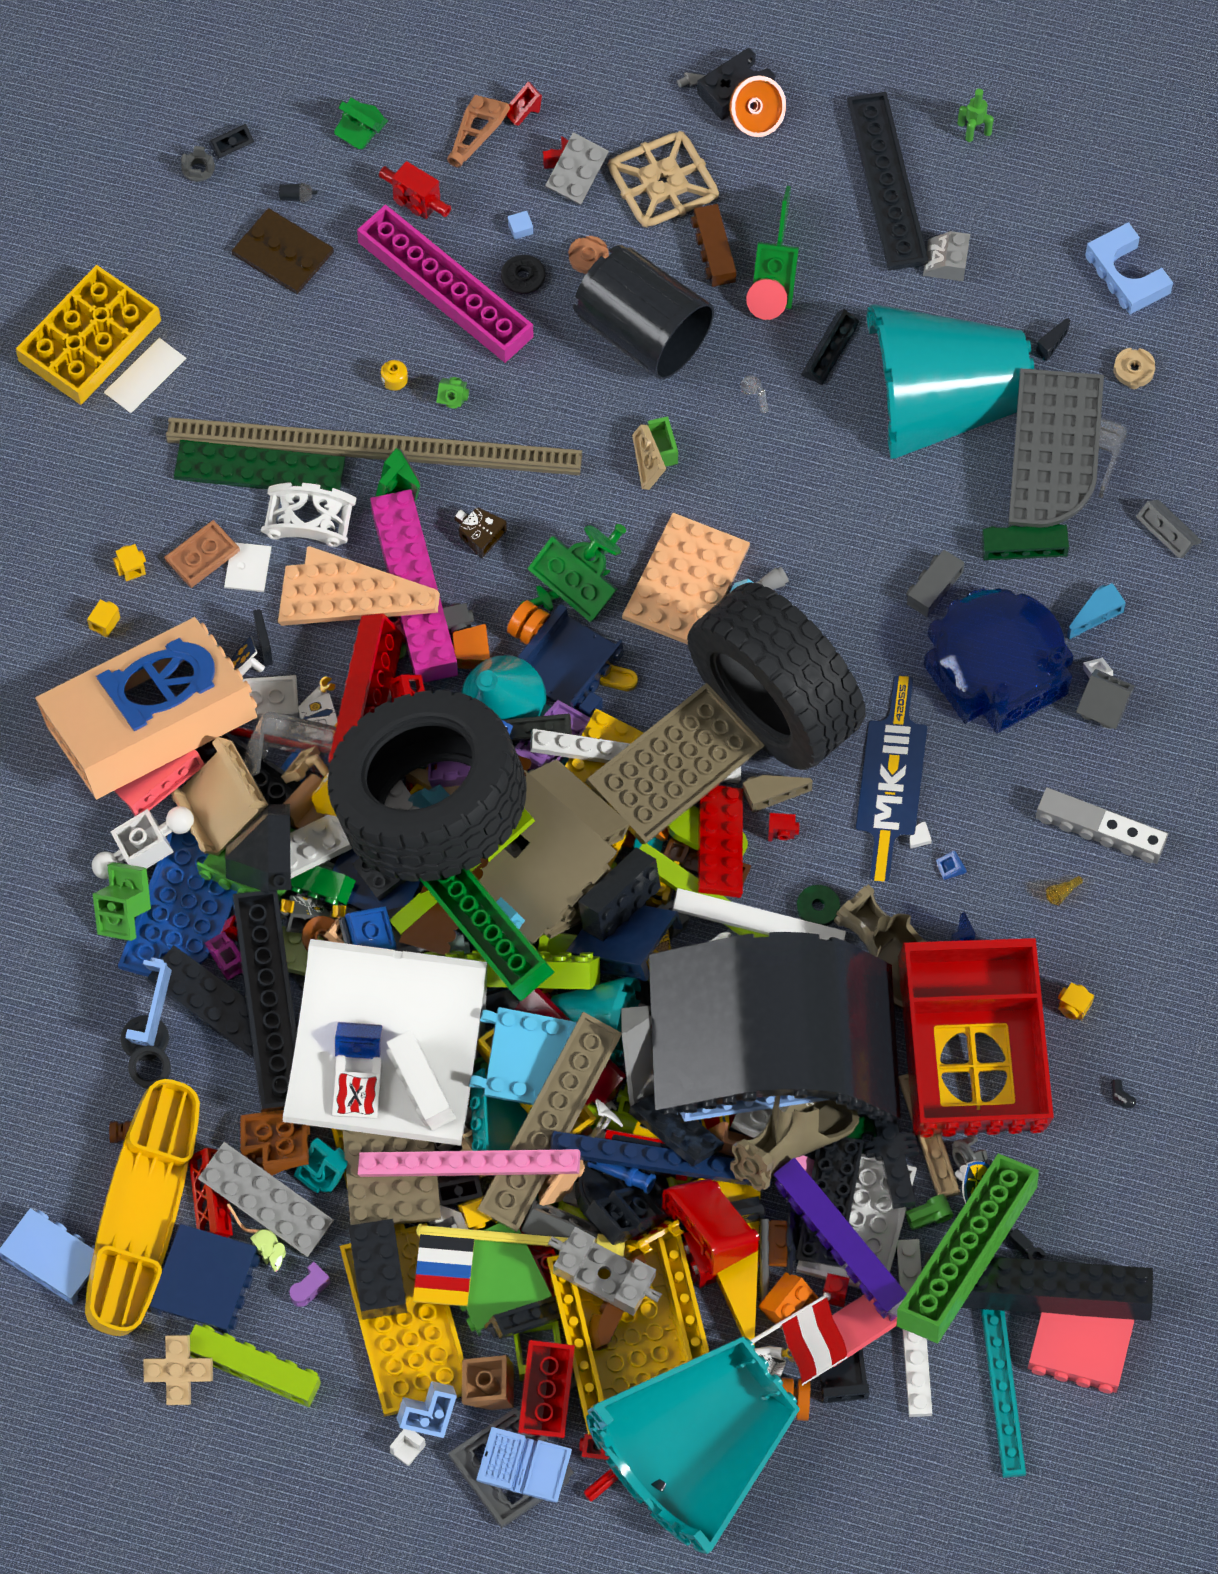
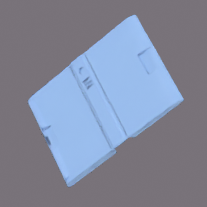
(524, 1465)

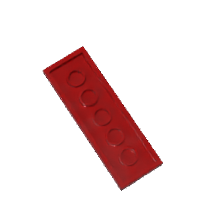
(721, 842)

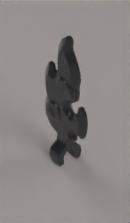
(792, 1237)

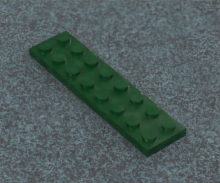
(255, 466)

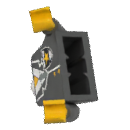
(301, 909)

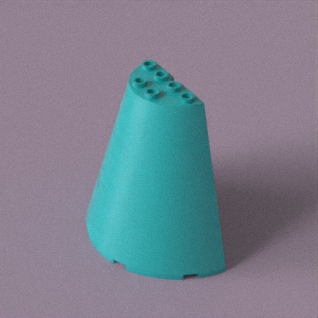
(945, 374)
(698, 1431)

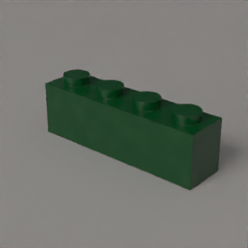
(1024, 542)

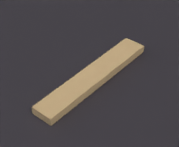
(934, 1153)

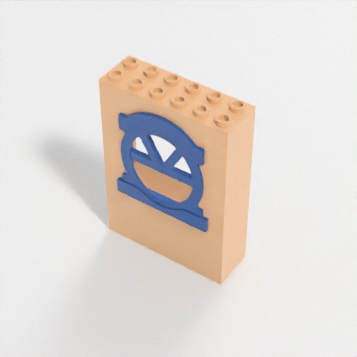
(121, 741)

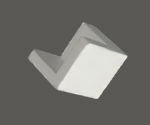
(407, 1446)

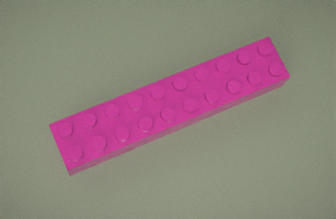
(445, 283)
(408, 558)

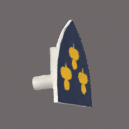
(244, 657)

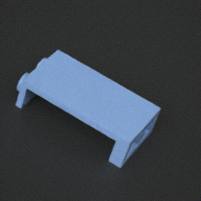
(149, 1036)

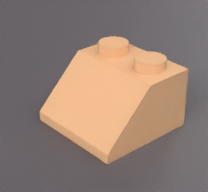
(557, 1186)

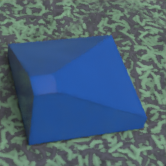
(950, 865)

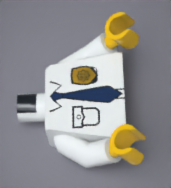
(318, 704)

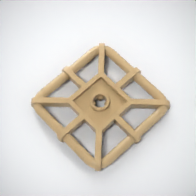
(658, 190)

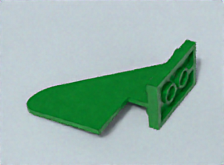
(778, 260)

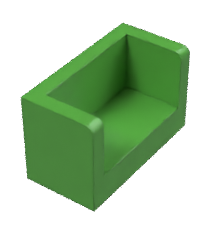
(664, 439)

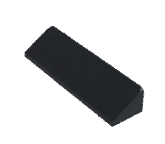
(830, 347)

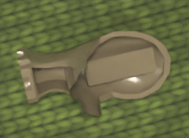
(878, 931)
(788, 1135)

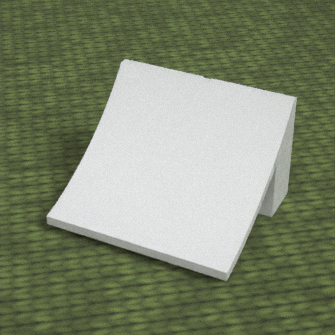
(402, 992)

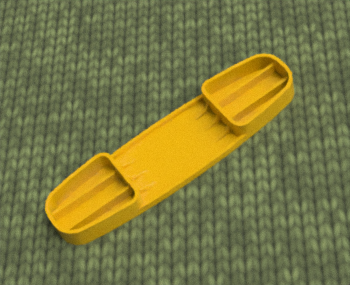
(141, 1207)

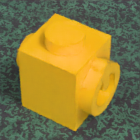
(129, 562)
(1075, 1001)

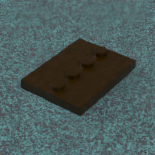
(282, 251)

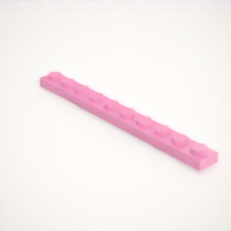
(469, 1163)

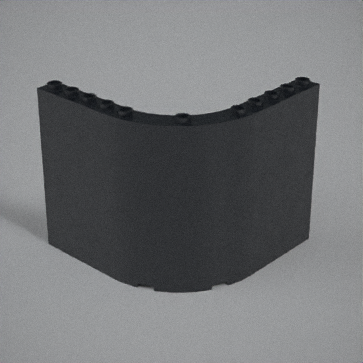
(773, 1021)

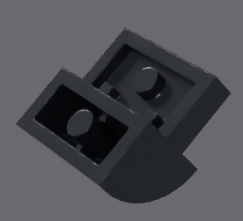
(458, 1188)

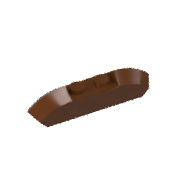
(604, 1326)

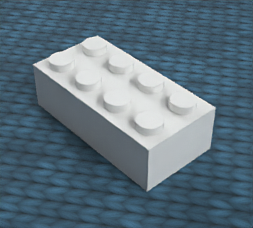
(418, 1075)

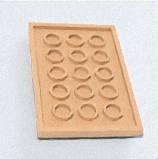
(684, 577)

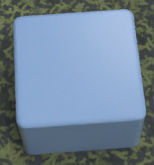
(520, 225)

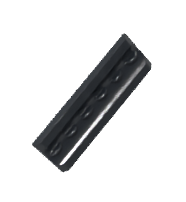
(836, 1174)

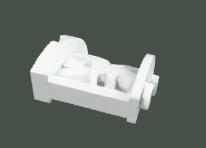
(315, 529)

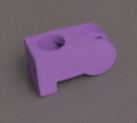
(310, 1286)

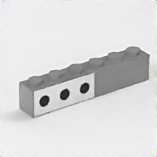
(1101, 825)

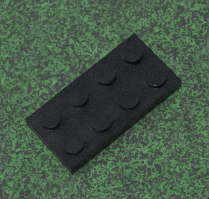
(686, 1138)

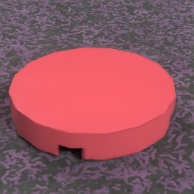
(766, 299)

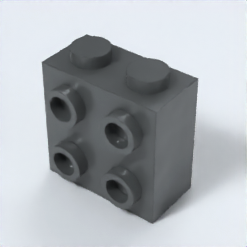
(1105, 699)

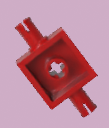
(415, 190)

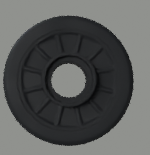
(525, 285)
(139, 1024)

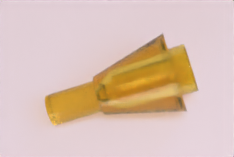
(1057, 893)

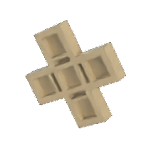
(178, 1370)

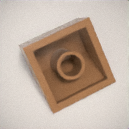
(488, 1382)

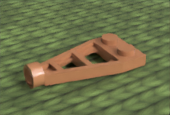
(481, 108)

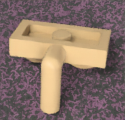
(302, 763)

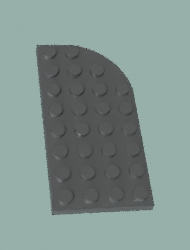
(1055, 446)

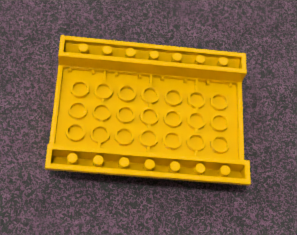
(644, 1344)

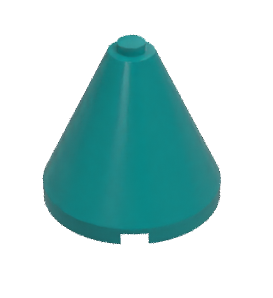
(507, 687)
(604, 1004)

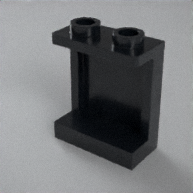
(845, 1381)

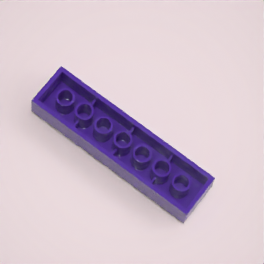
(840, 1236)

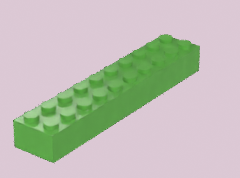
(967, 1248)

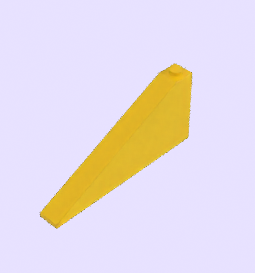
(739, 1280)

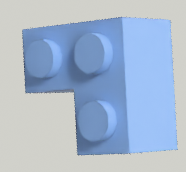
(428, 1416)

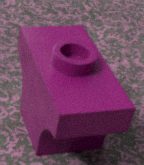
(225, 955)

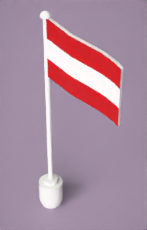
(812, 1339)

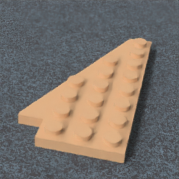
(341, 590)

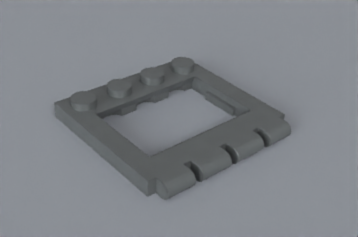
(492, 1496)

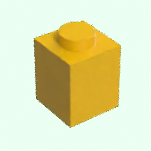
(104, 618)

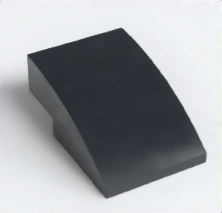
(626, 1214)

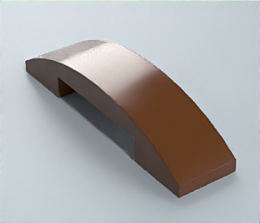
(688, 857)

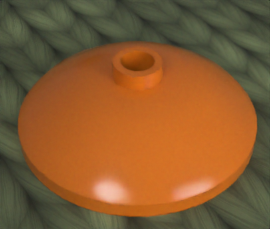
(767, 110)

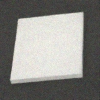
(248, 568)

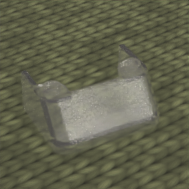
(290, 735)

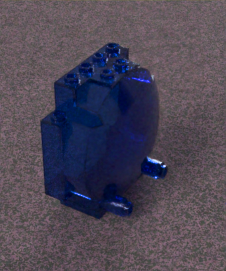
(999, 657)

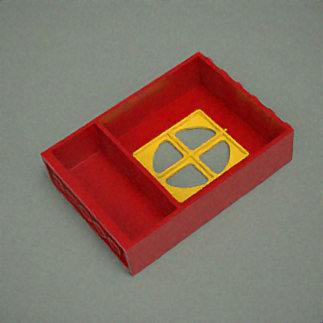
(970, 991)

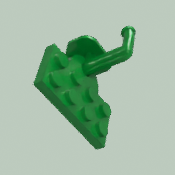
(573, 572)

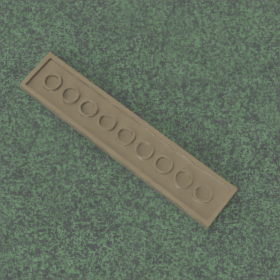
(553, 1110)

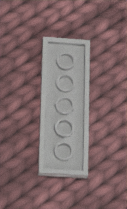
(265, 1199)

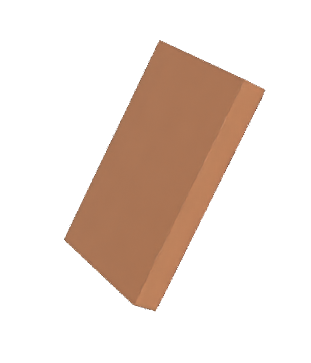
(202, 554)

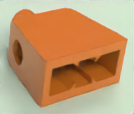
(471, 646)

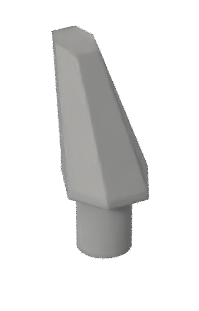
(690, 79)

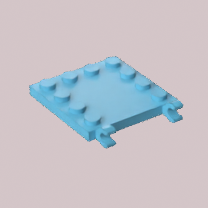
(521, 1054)

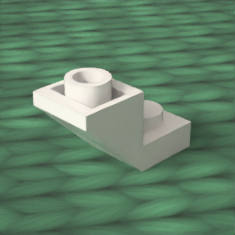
(448, 1218)

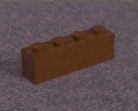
(714, 245)

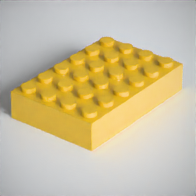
(88, 334)

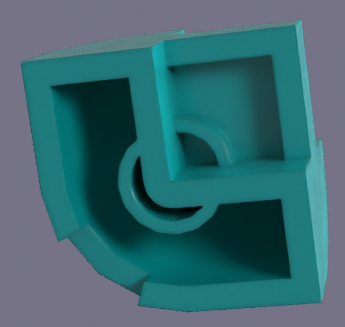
(324, 1167)

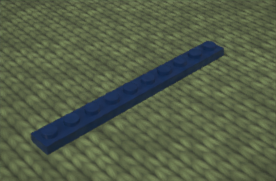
(645, 1157)

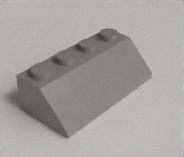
(638, 1052)

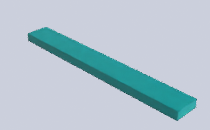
(1003, 1393)

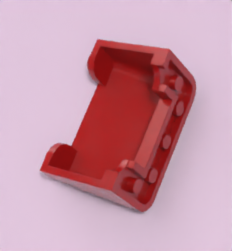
(711, 1222)

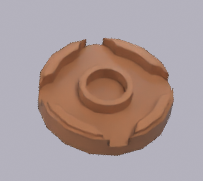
(586, 252)

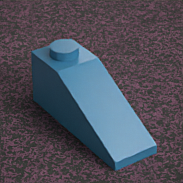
(1101, 606)

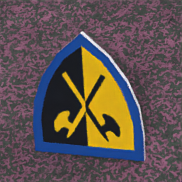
(971, 1176)

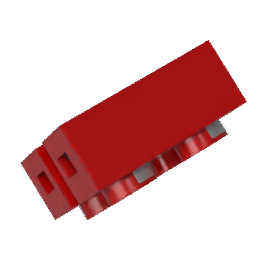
(697, 1262)

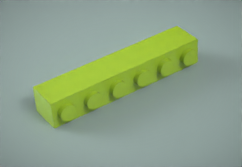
(254, 1366)

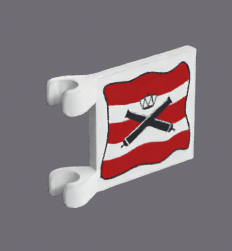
(356, 1092)

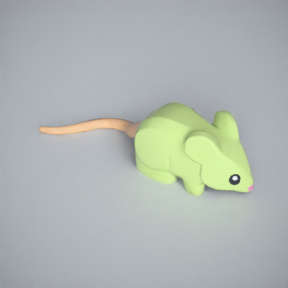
(266, 1243)

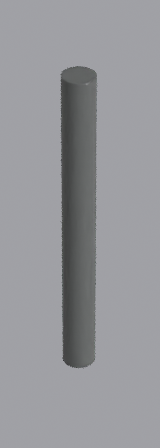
(764, 1258)

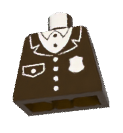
(480, 530)

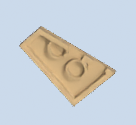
(648, 457)

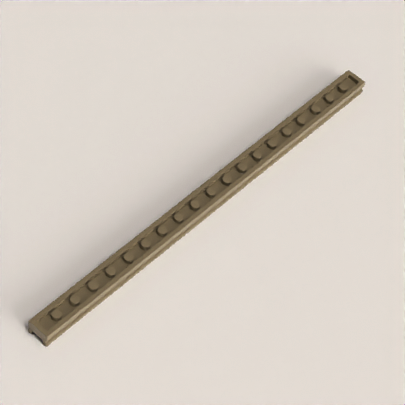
(378, 446)

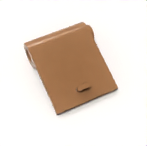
(301, 803)

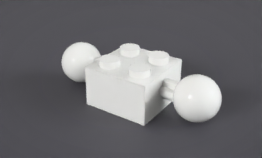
(143, 840)

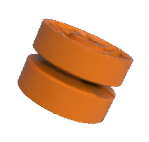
(527, 621)
(802, 1395)

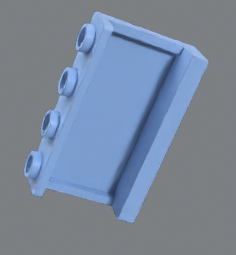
(49, 1255)

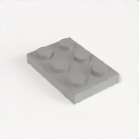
(576, 168)

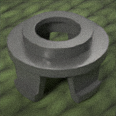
(198, 156)
(962, 1150)

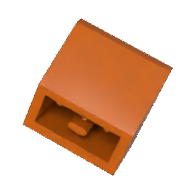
(786, 1298)

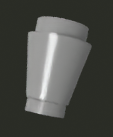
(774, 579)

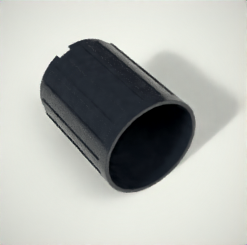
(643, 311)

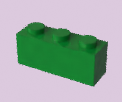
(324, 883)

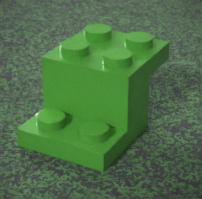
(121, 901)

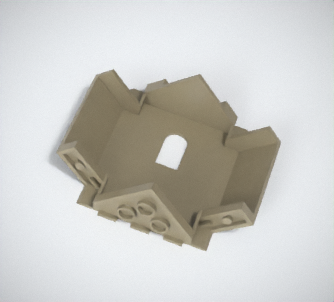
(564, 855)

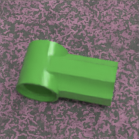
(935, 1210)

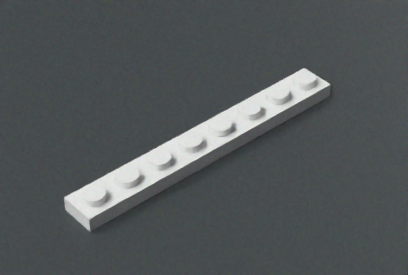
(914, 1346)

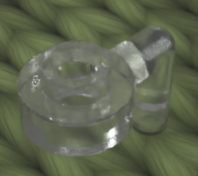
(752, 385)

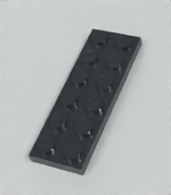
(207, 998)

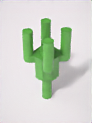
(975, 114)

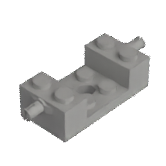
(583, 1258)

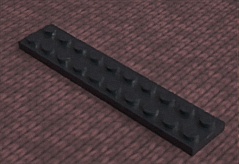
(887, 181)

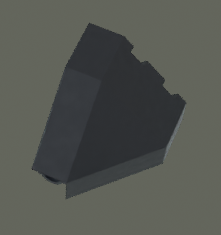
(262, 851)

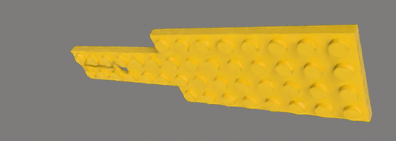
(411, 1346)

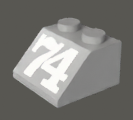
(947, 256)

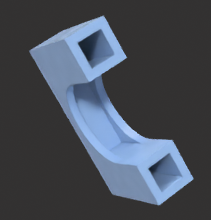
(1131, 293)

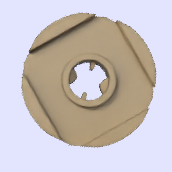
(1132, 378)

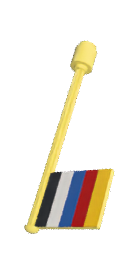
(447, 1259)

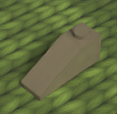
(771, 790)

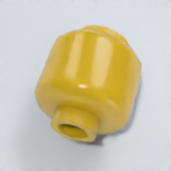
(394, 375)

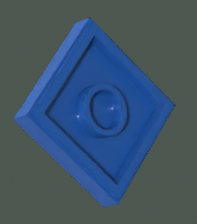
(371, 928)

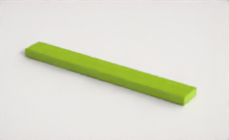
(678, 877)
(423, 902)

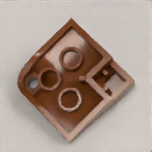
(272, 1142)

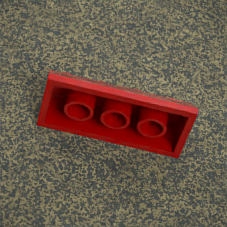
(546, 1389)

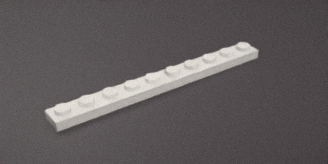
(586, 748)

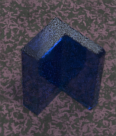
(965, 930)
(358, 1040)

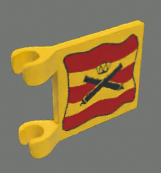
(642, 1241)

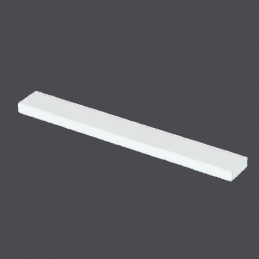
(746, 916)

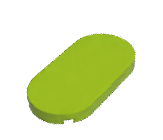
(686, 829)

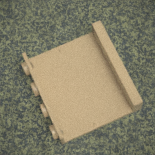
(220, 798)

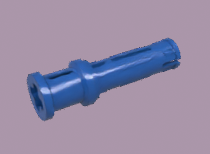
(631, 1176)

